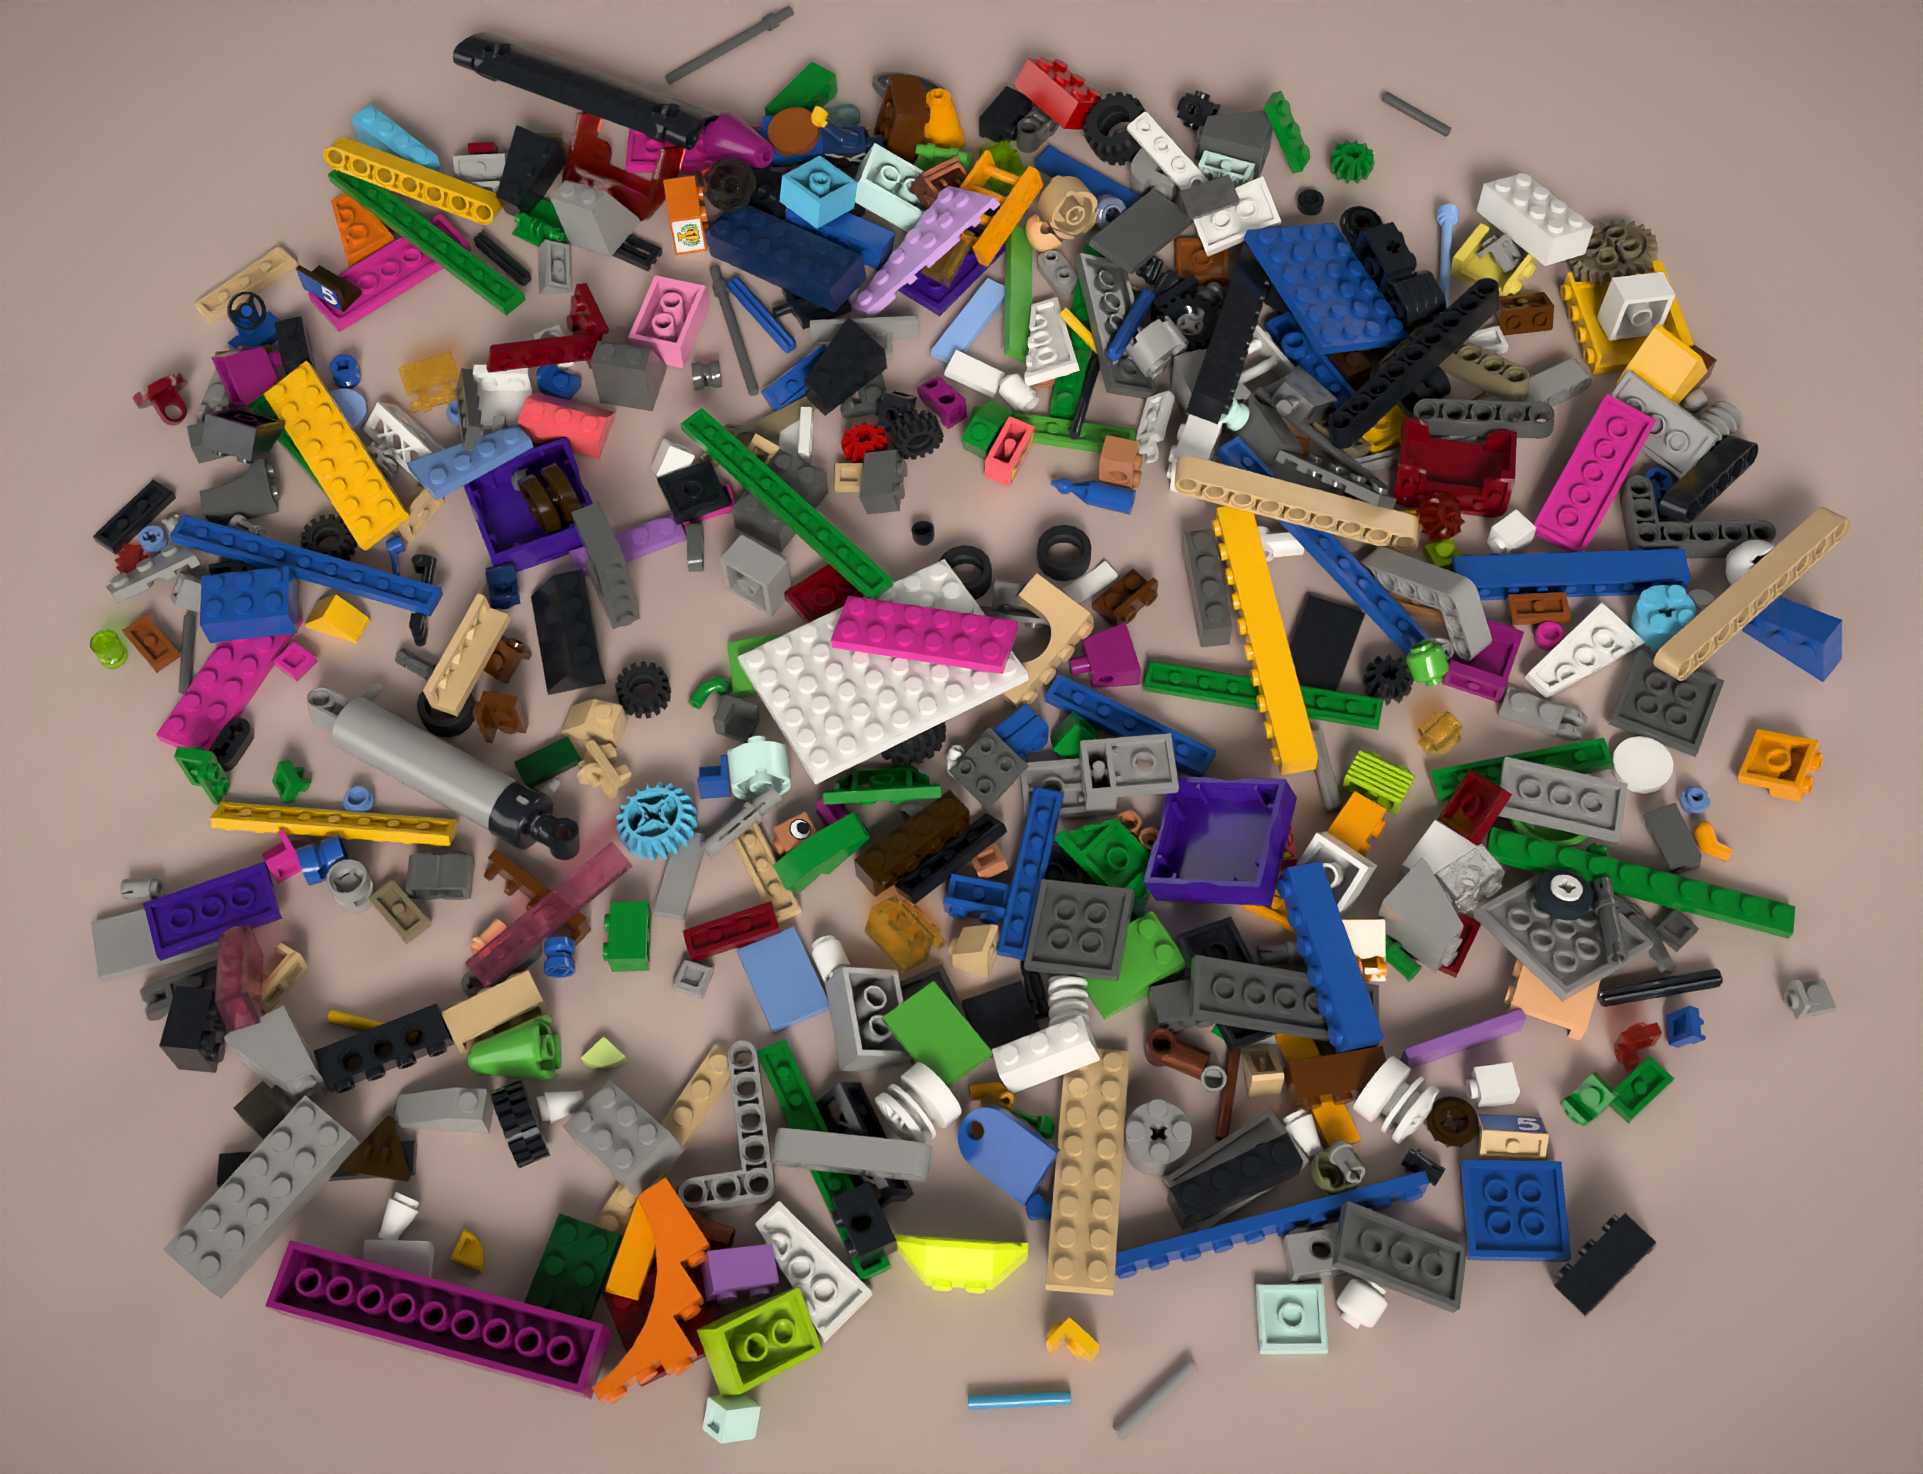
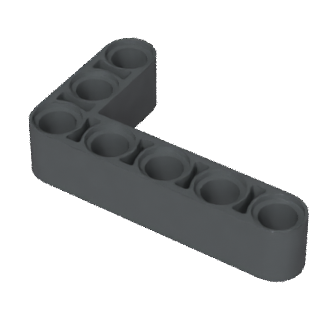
(1698, 538)

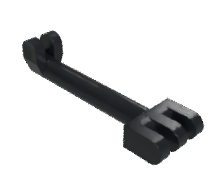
(426, 566)

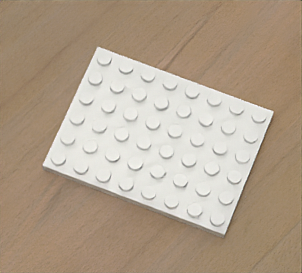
(855, 704)

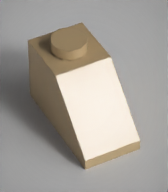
(596, 721)
(975, 949)

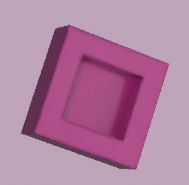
(295, 661)

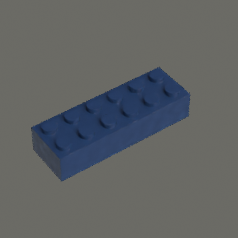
(786, 256)

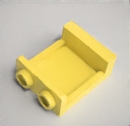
(1469, 268)

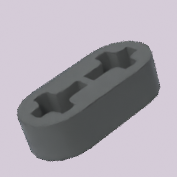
(695, 547)

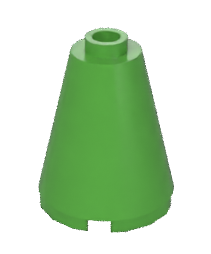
(519, 1052)

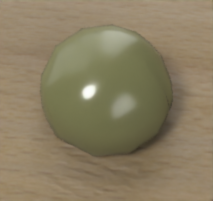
(1329, 1176)

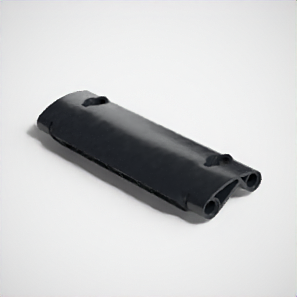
(584, 89)

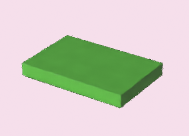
(937, 1034)

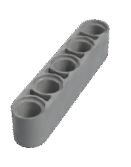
(1554, 385)
(851, 1154)

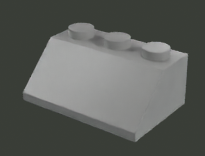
(856, 1006)

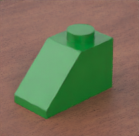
(985, 428)

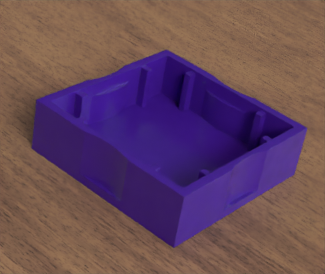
(504, 518)
(1221, 841)

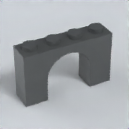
(250, 495)
(606, 565)

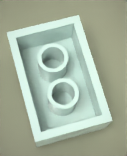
(885, 187)

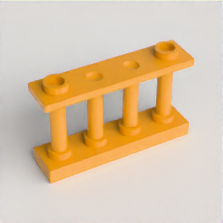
(1012, 206)

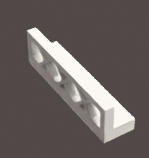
(403, 425)

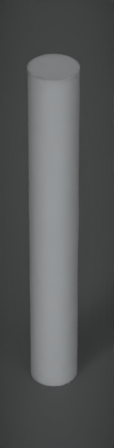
(1155, 1399)

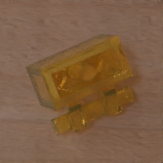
(430, 374)
(902, 932)

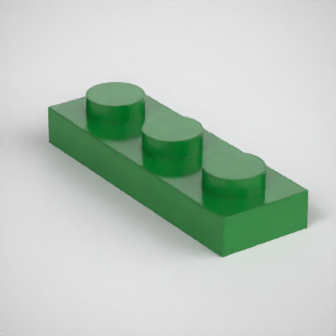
(1287, 131)

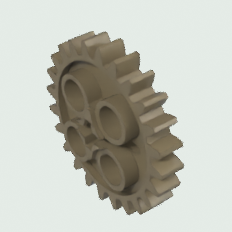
(1616, 252)

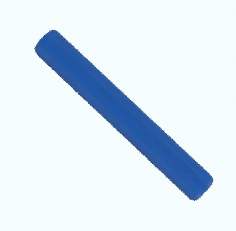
(762, 315)
(1130, 325)

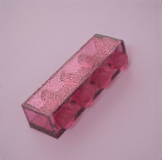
(239, 978)

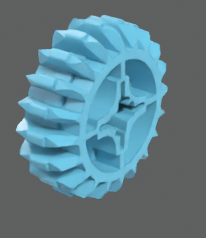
(655, 830)

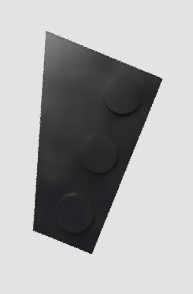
(528, 171)
(844, 367)
(1604, 1263)

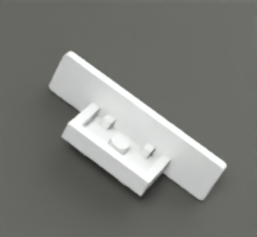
(1165, 152)

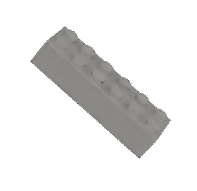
(262, 1197)

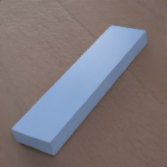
(970, 321)

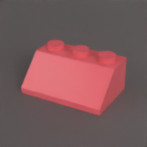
(554, 418)

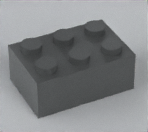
(761, 523)

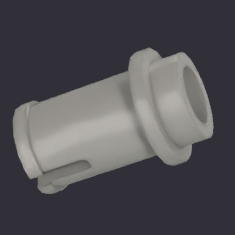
(150, 888)
(1342, 1155)

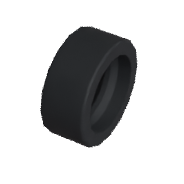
(1069, 535)
(975, 556)
(448, 727)

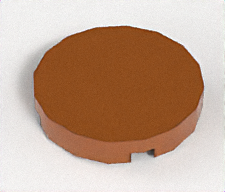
(793, 132)

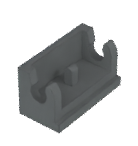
(1673, 838)

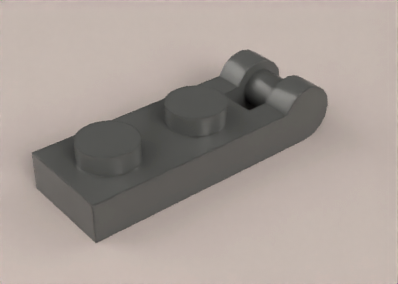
(197, 977)

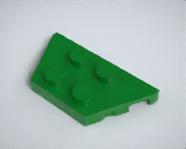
(882, 784)
(1110, 858)

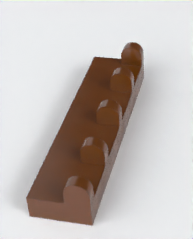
(532, 888)

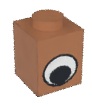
(792, 833)

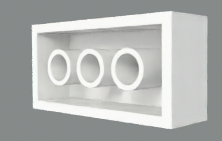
(1534, 219)

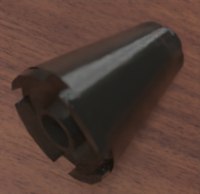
(726, 183)

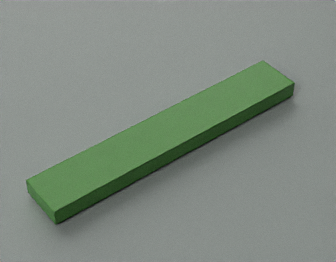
(1017, 294)
(1056, 432)

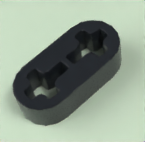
(232, 745)

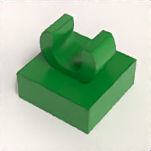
(288, 781)

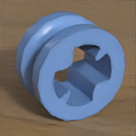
(150, 532)

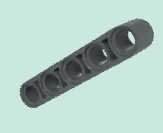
(1496, 411)

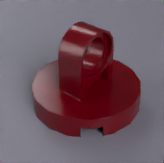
(163, 394)

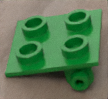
(540, 225)

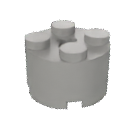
(1157, 347)
(1163, 1121)

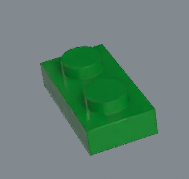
(1640, 1089)

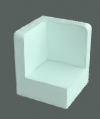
(731, 1418)

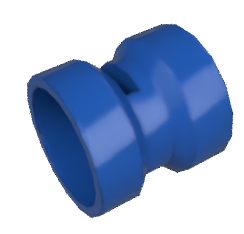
(559, 957)

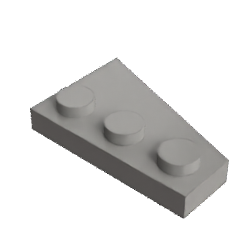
(162, 566)

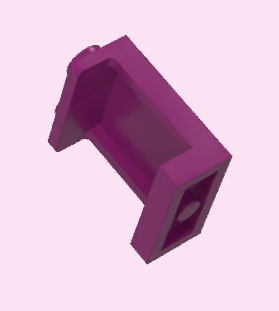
(1490, 669)

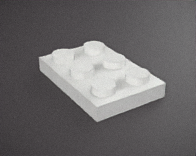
(1230, 225)

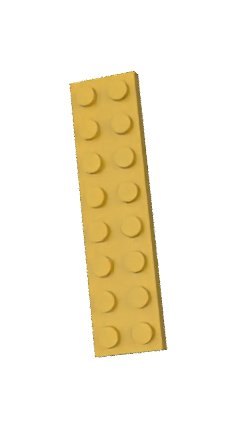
(336, 456)

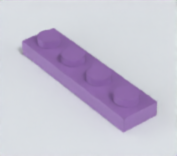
(639, 541)

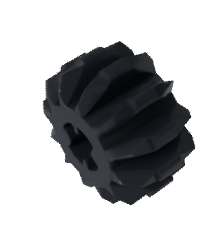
(1388, 679)

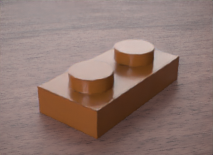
(1538, 608)
(151, 643)

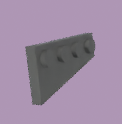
(1335, 476)

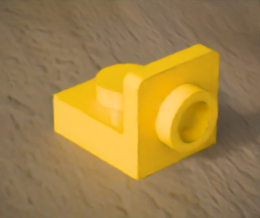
(1078, 1340)

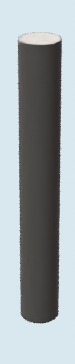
(1416, 114)
(186, 653)

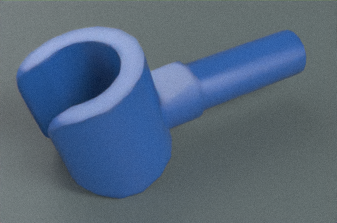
(395, 547)

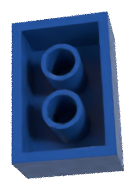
(249, 604)

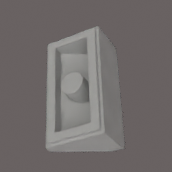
(554, 268)

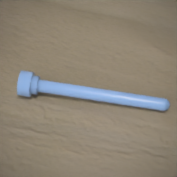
(1446, 217)

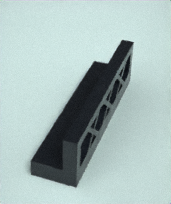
(860, 1117)

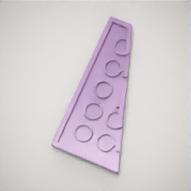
(924, 245)

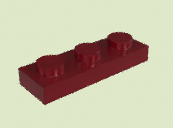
(731, 931)

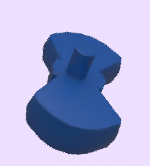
(1038, 1208)

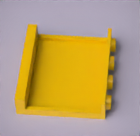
(1600, 353)

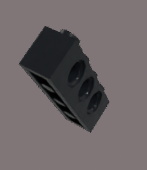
(334, 1057)

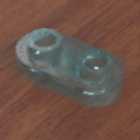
(844, 115)

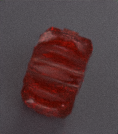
(1440, 516)

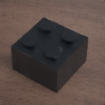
(194, 1030)

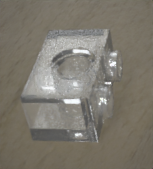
(1477, 867)

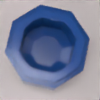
(1294, 345)

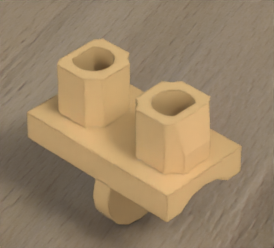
(598, 771)

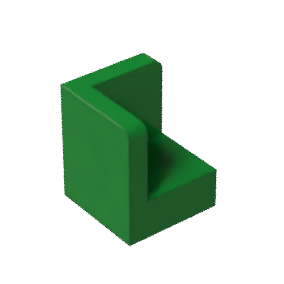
(1067, 736)

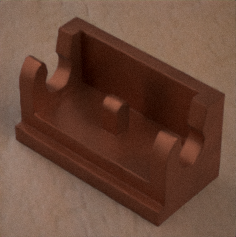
(936, 179)

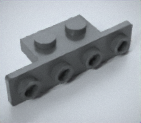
(1008, 605)

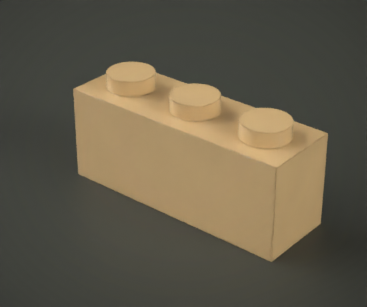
(494, 1010)

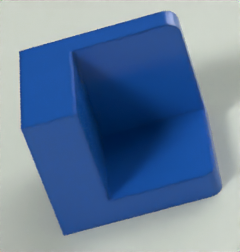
(715, 780)

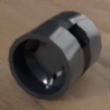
(1434, 386)

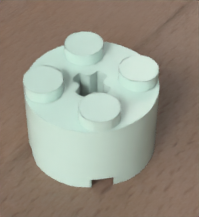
(757, 767)

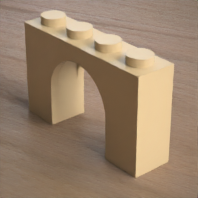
(1068, 625)

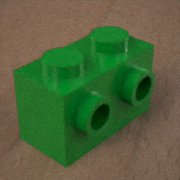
(628, 936)

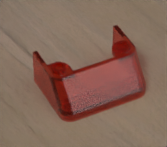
(590, 166)

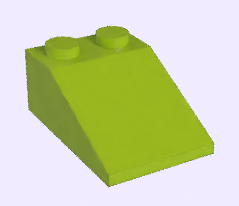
(759, 1342)

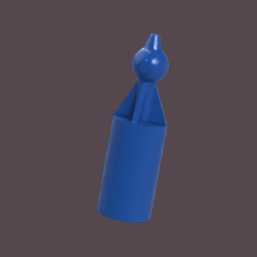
(1099, 494)

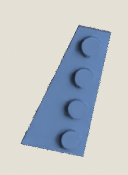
(455, 467)

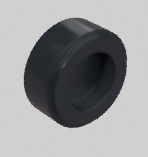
(1310, 202)

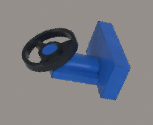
(250, 327)

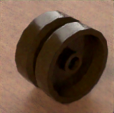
(549, 498)

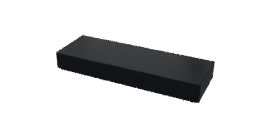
(134, 517)

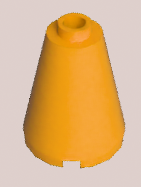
(944, 124)

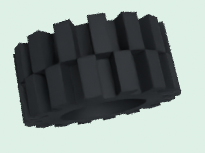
(916, 434)
(326, 528)
(638, 676)

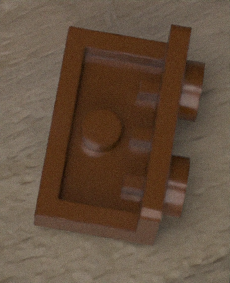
(506, 659)

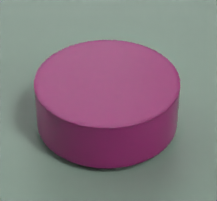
(1548, 635)

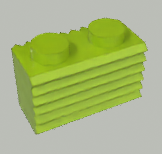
(1379, 780)

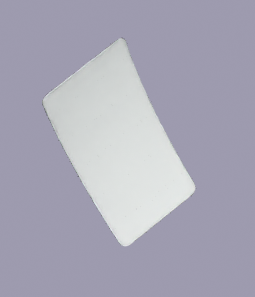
(1091, 583)

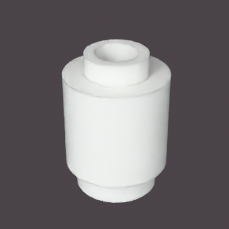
(1017, 394)
(829, 956)

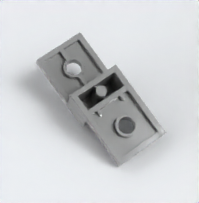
(1104, 773)

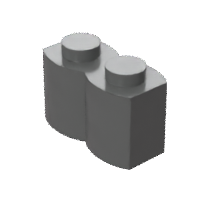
(440, 876)

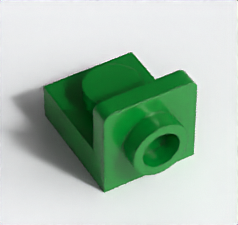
(1589, 1100)

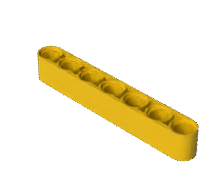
(401, 180)

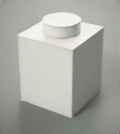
(1511, 534)
(1493, 1085)

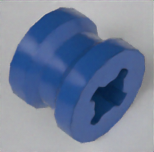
(345, 371)

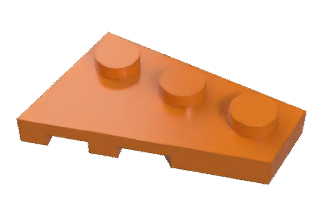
(359, 229)

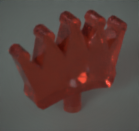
(129, 557)

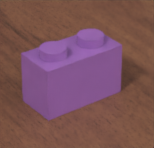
(739, 1273)

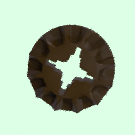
(1458, 1110)

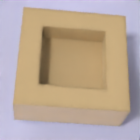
(848, 477)

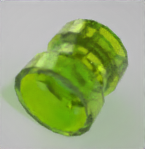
(108, 649)

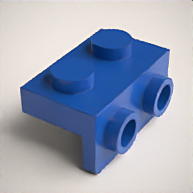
(976, 899)

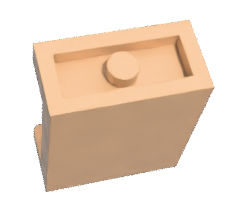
(1540, 1002)

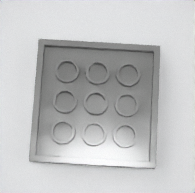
(1557, 951)

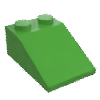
(1147, 961)

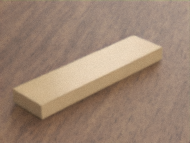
(251, 279)
(759, 863)

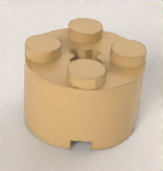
(1068, 206)

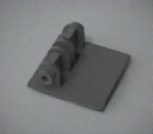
(988, 768)

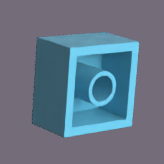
(818, 192)

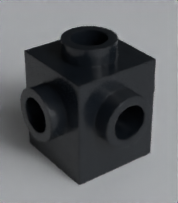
(1196, 108)
(894, 406)

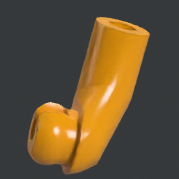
(1708, 843)

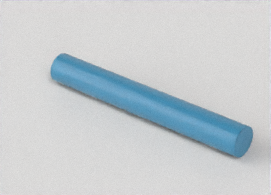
(1019, 1400)

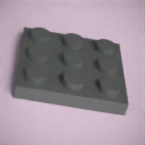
(1664, 707)
(1079, 930)

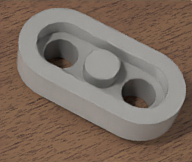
(1053, 267)

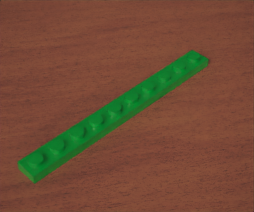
(431, 241)
(787, 505)
(1645, 883)

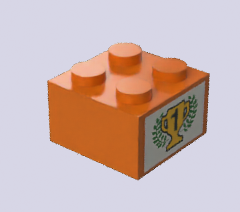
(686, 214)

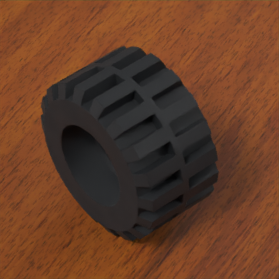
(1101, 120)
(917, 747)

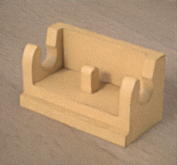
(280, 976)

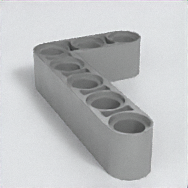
(1439, 589)
(747, 1138)

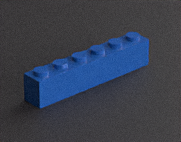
(1329, 958)

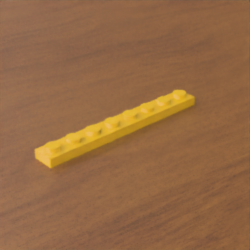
(329, 823)

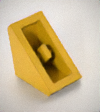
(338, 619)

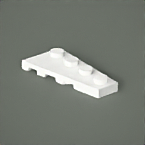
(1049, 344)
(1586, 649)
(826, 1284)

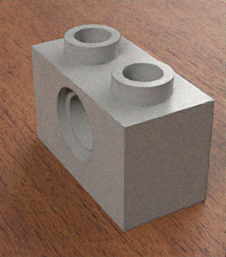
(1300, 1259)

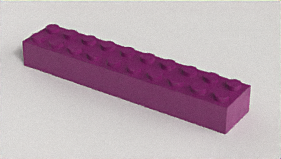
(440, 1319)

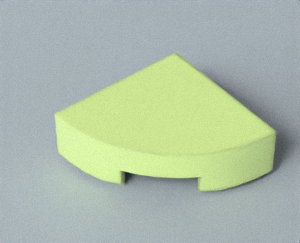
(603, 1055)

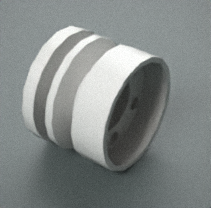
(1392, 1096)
(924, 1101)

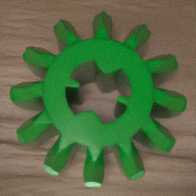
(1352, 161)

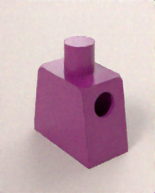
(247, 373)
(1108, 659)

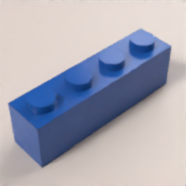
(855, 234)

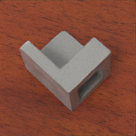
(187, 592)

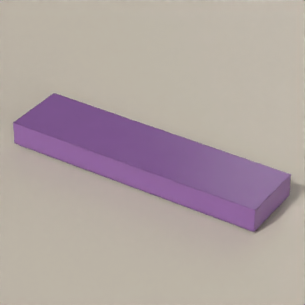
(1463, 1038)

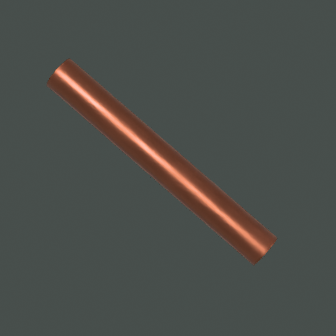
(1227, 1095)

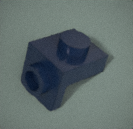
(503, 586)

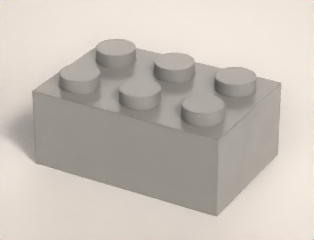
(623, 1138)

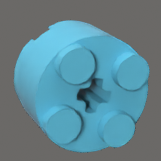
(1661, 614)

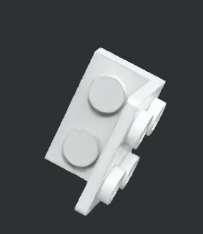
(502, 393)

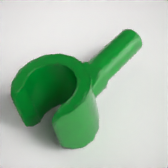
(1043, 1123)

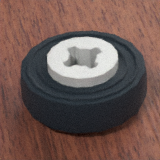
(1563, 894)

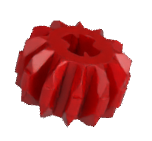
(863, 440)

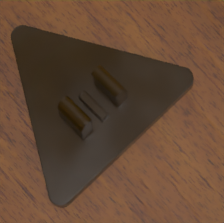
(379, 1155)

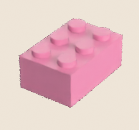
(670, 319)

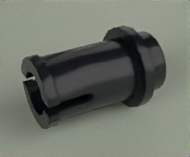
(1417, 1163)

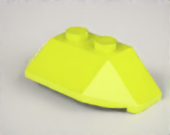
(961, 1262)

